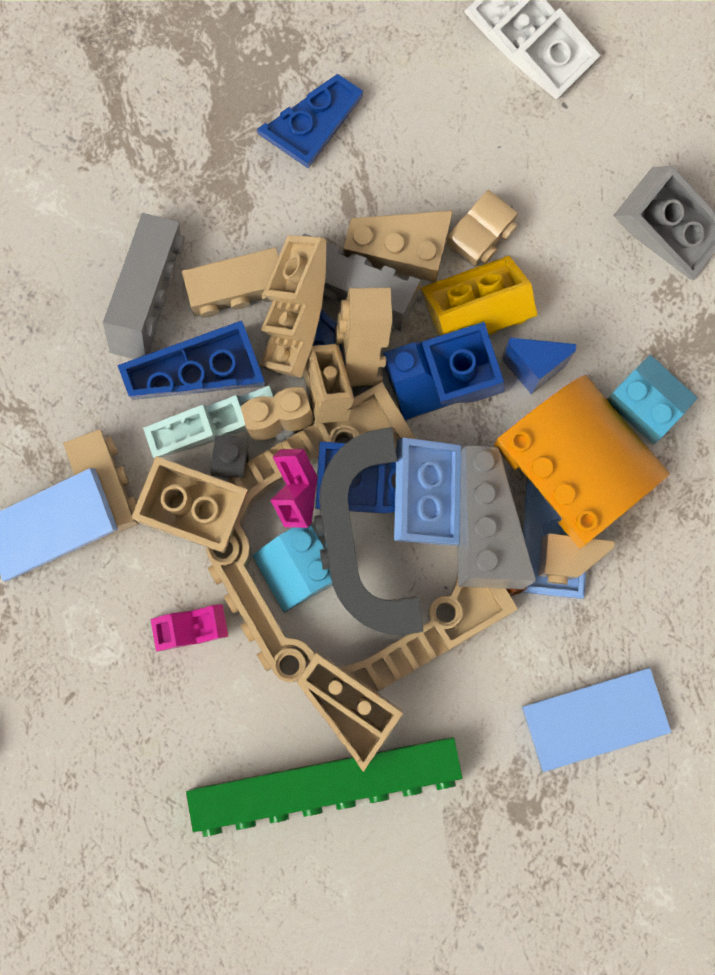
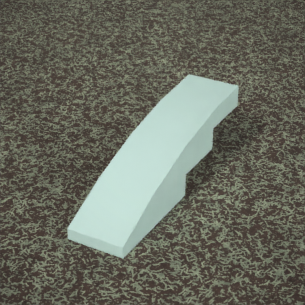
(200, 424)

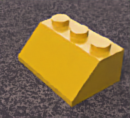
(487, 294)

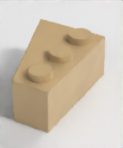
(404, 242)
(362, 332)
(350, 707)

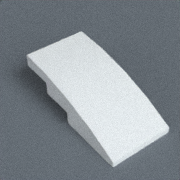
(536, 40)

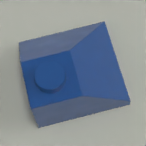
(464, 365)
(412, 380)

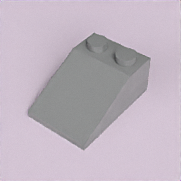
(670, 220)

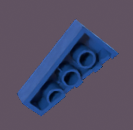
(198, 365)

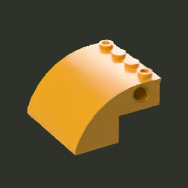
(582, 459)

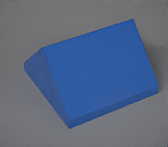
(536, 360)

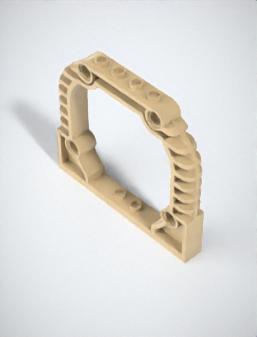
(472, 606)

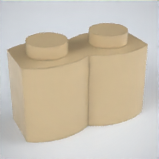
(482, 228)
(269, 416)

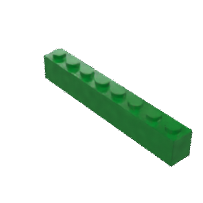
(323, 785)

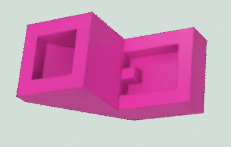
(297, 498)
(189, 628)

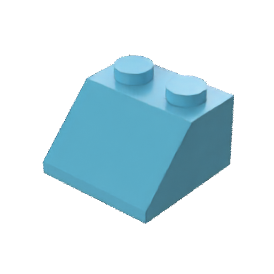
(652, 399)
(293, 567)

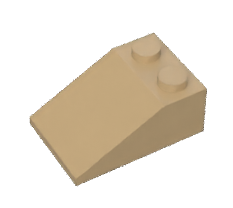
(189, 504)

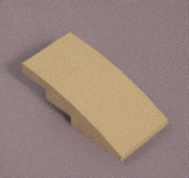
(296, 306)

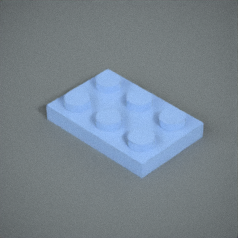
(427, 492)

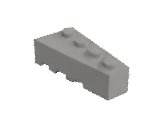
(359, 273)
(142, 286)
(491, 537)

